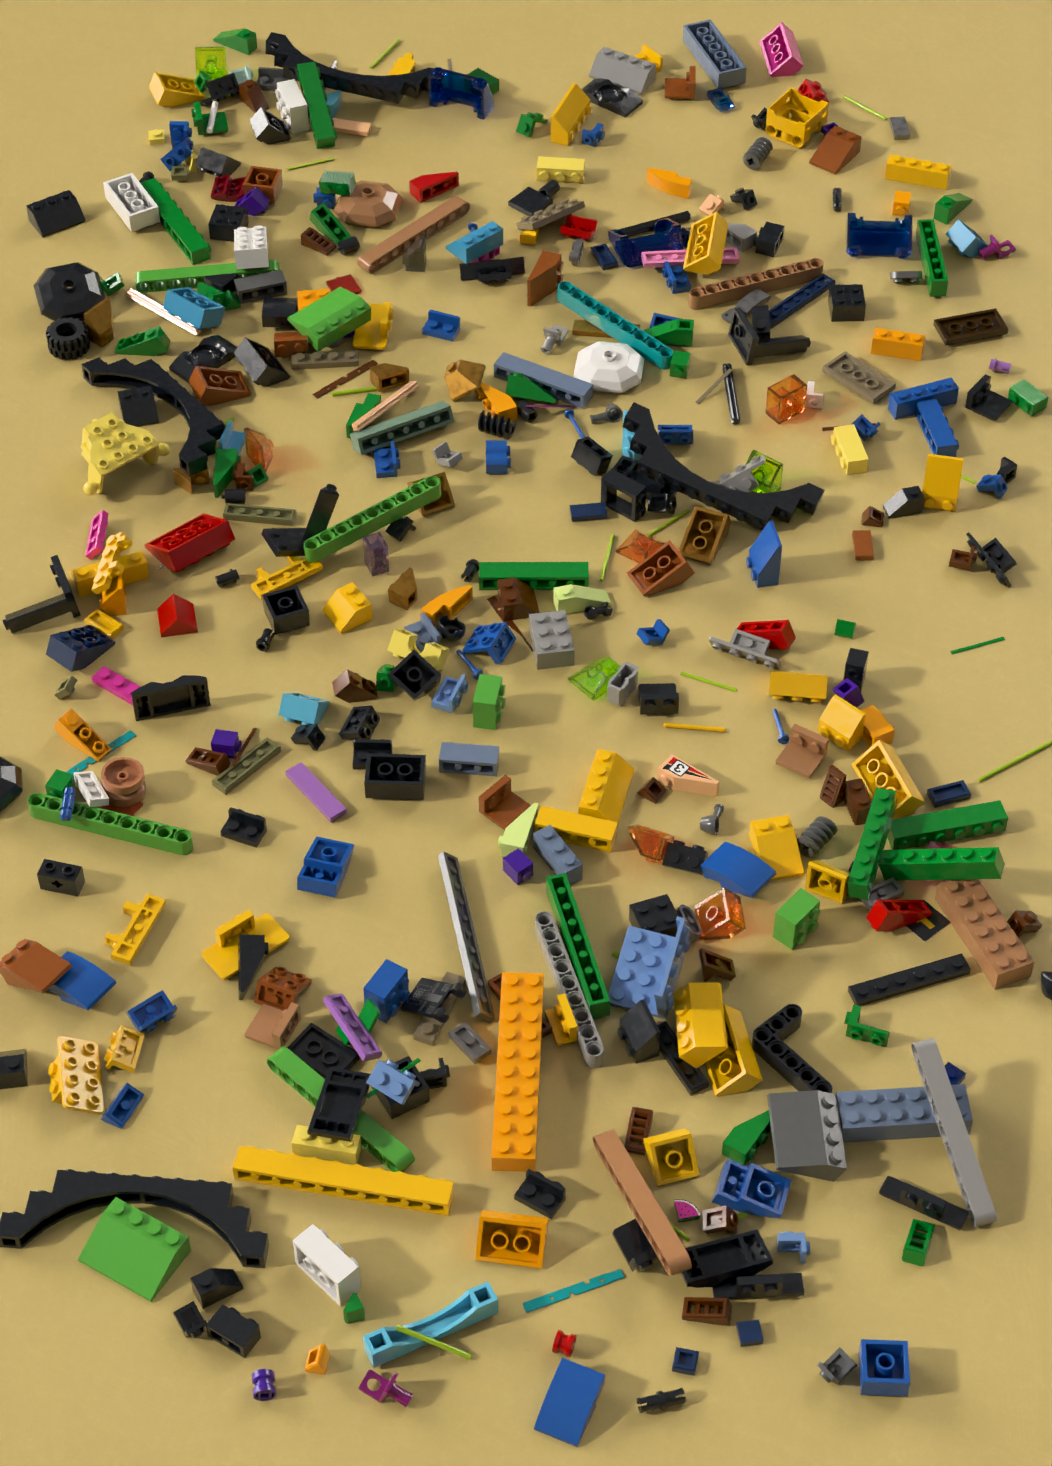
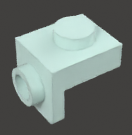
(242, 74)

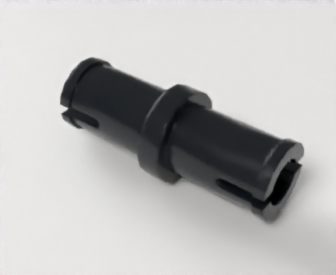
(661, 1400)

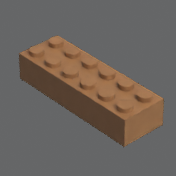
(984, 931)

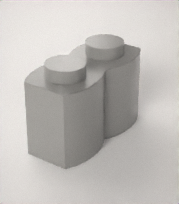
(622, 683)

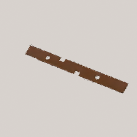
(342, 380)
(495, 604)

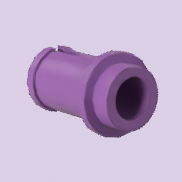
(999, 366)

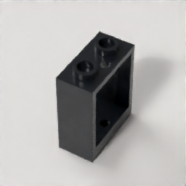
(616, 481)

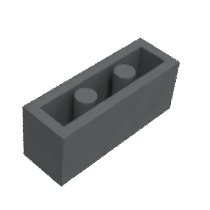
(260, 286)

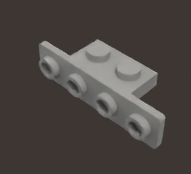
(742, 478)
(747, 645)

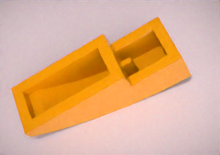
(669, 182)
(448, 603)

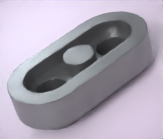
(577, 248)
(899, 276)
(694, 927)

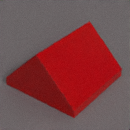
(176, 617)

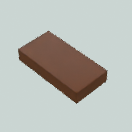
(862, 545)

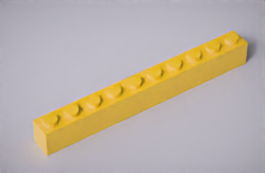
(343, 1180)

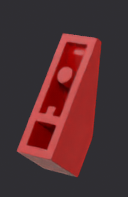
(431, 185)
(778, 632)
(896, 913)

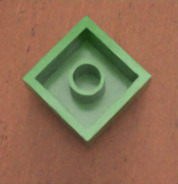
(488, 702)
(796, 919)

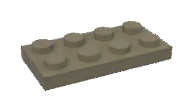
(552, 213)
(859, 377)

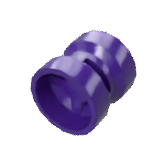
(263, 1381)

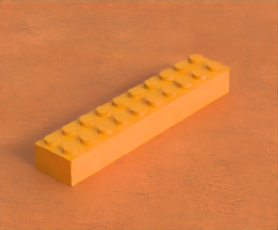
(518, 1072)

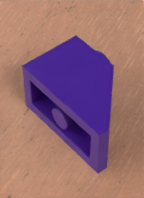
(254, 201)

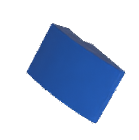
(325, 866)
(737, 870)
(83, 983)
(751, 1189)
(570, 1402)

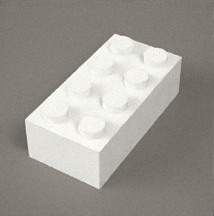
(131, 202)
(251, 247)

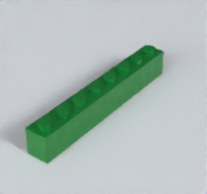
(177, 224)
(577, 944)

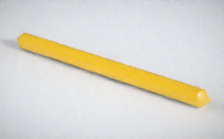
(694, 727)

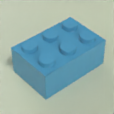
(193, 308)

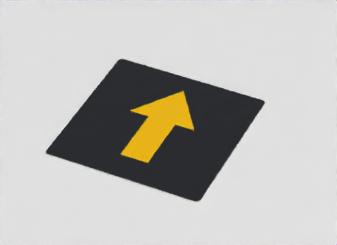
(929, 926)

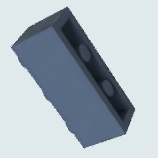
(469, 759)
(557, 854)

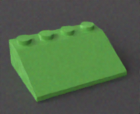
(331, 317)
(134, 1249)

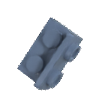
(425, 631)

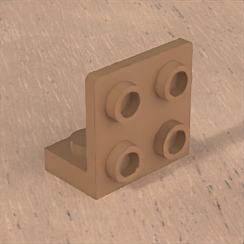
(803, 751)
(274, 1026)

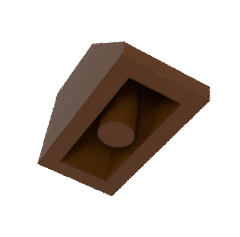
(252, 95)

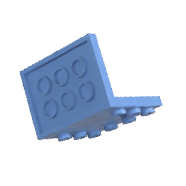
(649, 969)

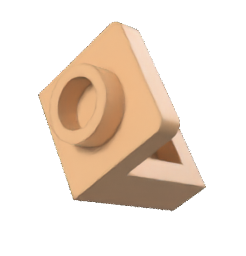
(712, 205)

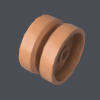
(123, 781)

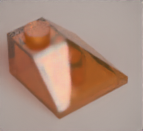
(258, 448)
(639, 546)
(650, 842)

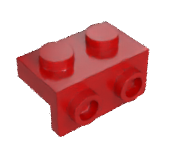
(812, 90)
(580, 227)

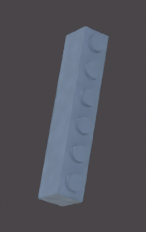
(556, 383)

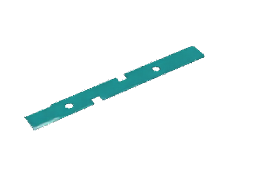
(118, 742)
(576, 1289)

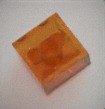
(786, 399)

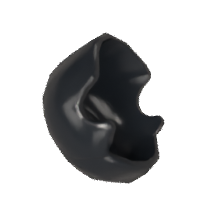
(451, 629)

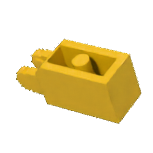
(403, 65)

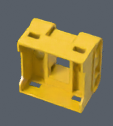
(796, 118)

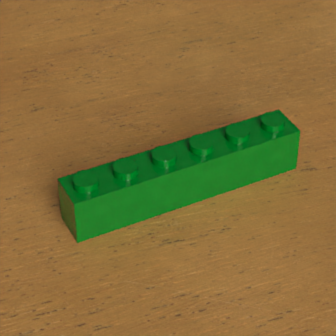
(316, 99)
(931, 258)
(535, 574)
(947, 825)
(872, 843)
(942, 864)

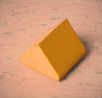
(317, 1360)

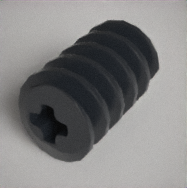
(496, 426)

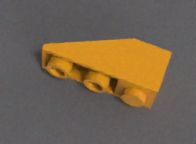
(497, 402)
(81, 735)

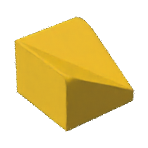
(529, 237)

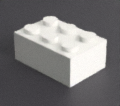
(292, 106)
(327, 1264)

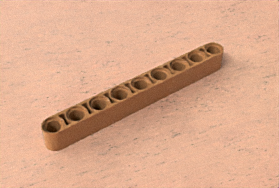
(425, 226)
(765, 280)
(642, 1203)

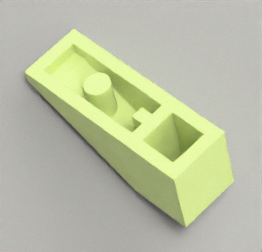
(577, 598)
(519, 832)

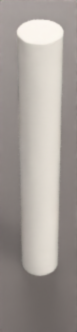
(212, 117)

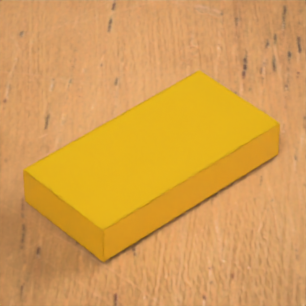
(104, 623)

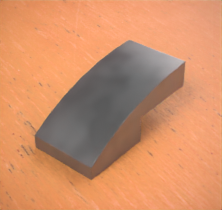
(753, 299)

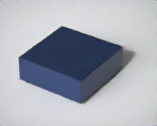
(749, 1333)
(685, 1361)

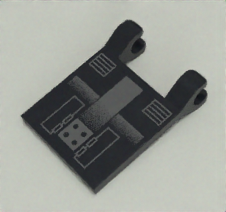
(430, 996)

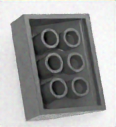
(807, 1134)

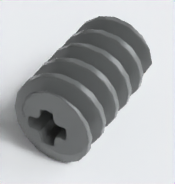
(757, 153)
(816, 836)

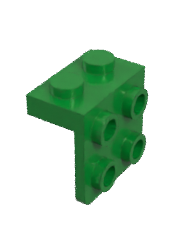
(201, 121)

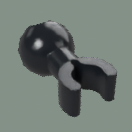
(592, 612)

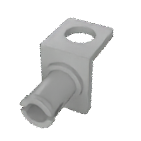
(552, 337)

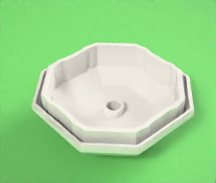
(609, 367)

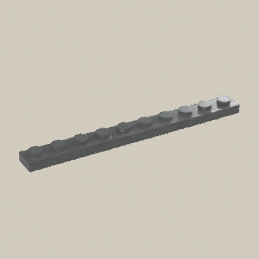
(466, 937)

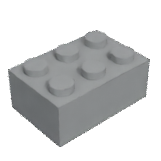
(551, 639)

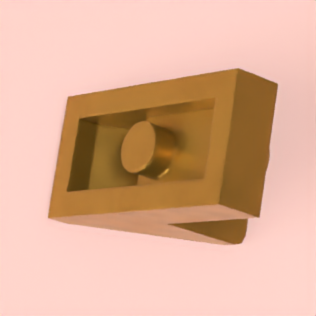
(186, 482)

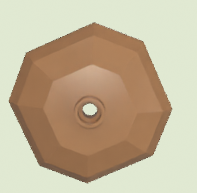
(369, 205)

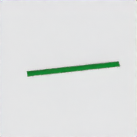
(977, 645)
(409, 1066)

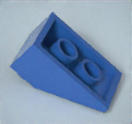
(765, 557)

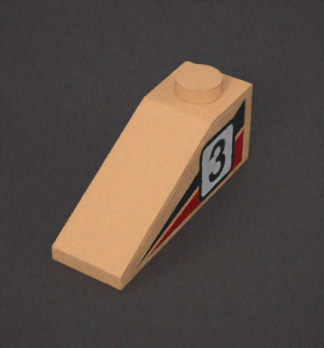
(686, 778)

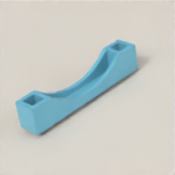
(467, 1310)

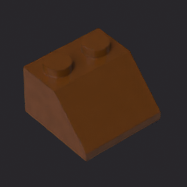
(516, 599)

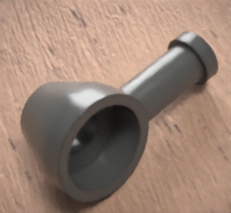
(611, 416)
(711, 823)

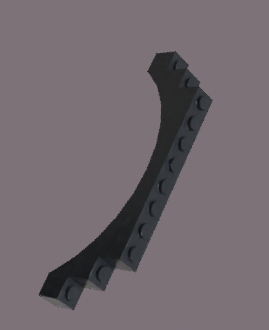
(385, 88)
(203, 424)
(746, 507)
(82, 1191)

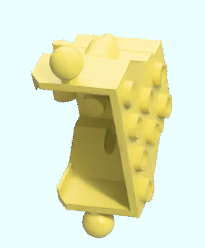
(113, 443)

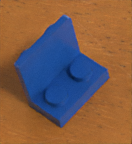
(493, 638)

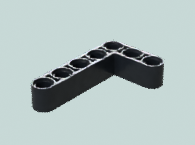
(773, 1033)

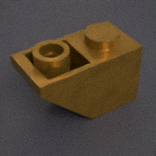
(404, 590)

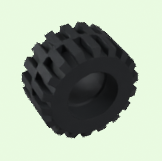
(68, 338)

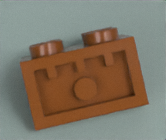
(680, 87)
(501, 803)
(280, 988)

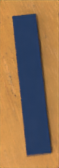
(799, 299)

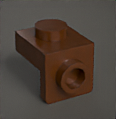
(242, 480)
(963, 559)
(1024, 921)

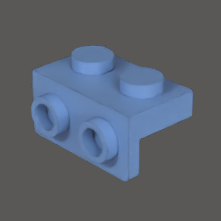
(450, 693)
(392, 1081)

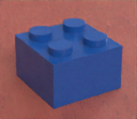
(388, 989)
(884, 1367)

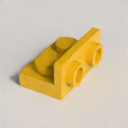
(649, 55)
(562, 1021)
(124, 1049)

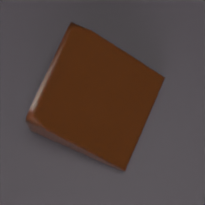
(872, 517)
(652, 790)

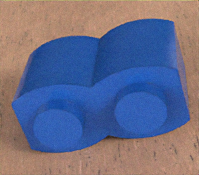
(497, 457)

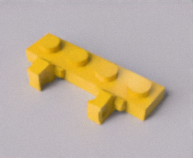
(109, 565)
(281, 579)
(143, 919)

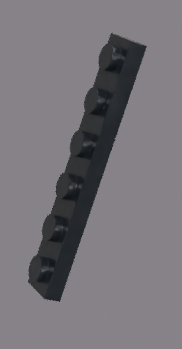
(909, 980)

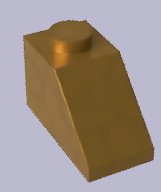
(388, 376)

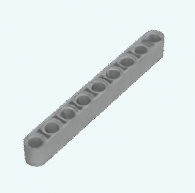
(565, 978)
(954, 1132)

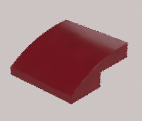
(227, 189)

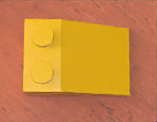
(174, 90)
(942, 482)
(777, 845)

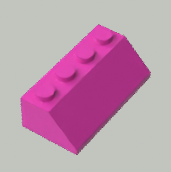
(781, 52)

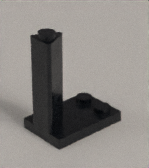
(750, 346)
(290, 541)
(46, 609)

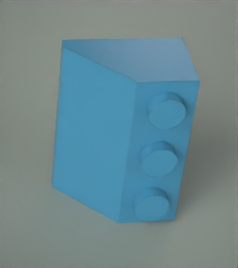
(477, 242)

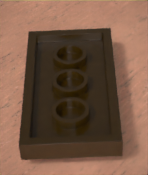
(970, 326)

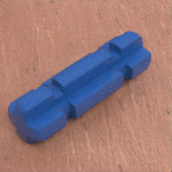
(67, 804)

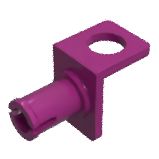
(995, 247)
(386, 1389)

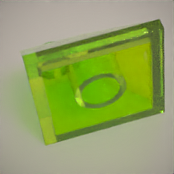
(594, 677)

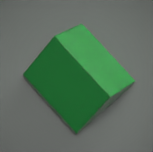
(201, 80)
(231, 301)
(259, 474)
(845, 628)
(353, 1310)

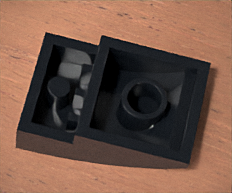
(277, 310)

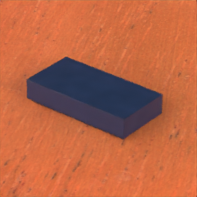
(604, 257)
(587, 512)
(948, 793)

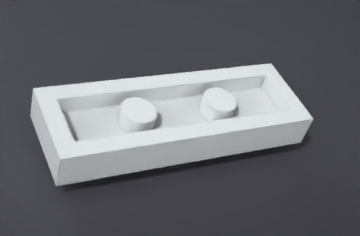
(91, 789)

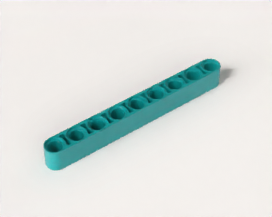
(614, 325)

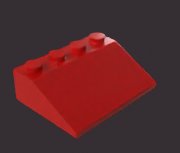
(191, 541)

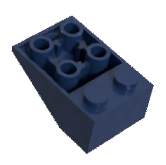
(78, 647)

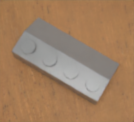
(623, 70)

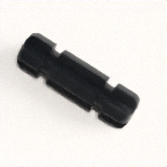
(837, 199)

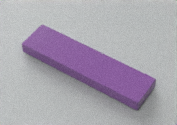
(316, 792)
(352, 1027)

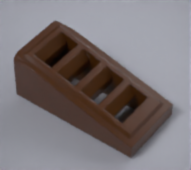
(312, 239)
(219, 765)
(833, 790)
(639, 1117)
(708, 1303)

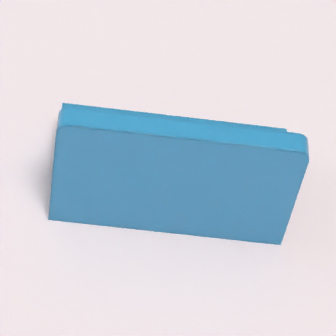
(232, 439)

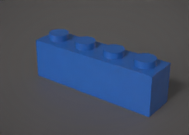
(904, 402)
(936, 428)

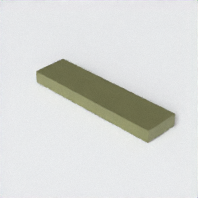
(259, 514)
(246, 766)

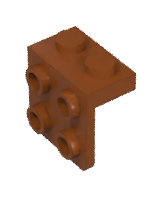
(290, 343)

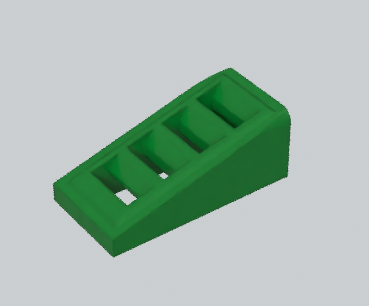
(914, 1254)

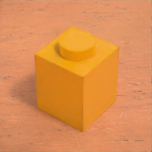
(901, 203)

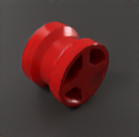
(564, 1343)

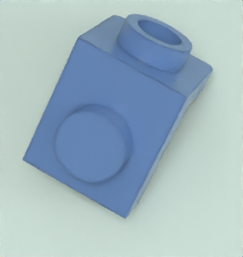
(793, 1242)

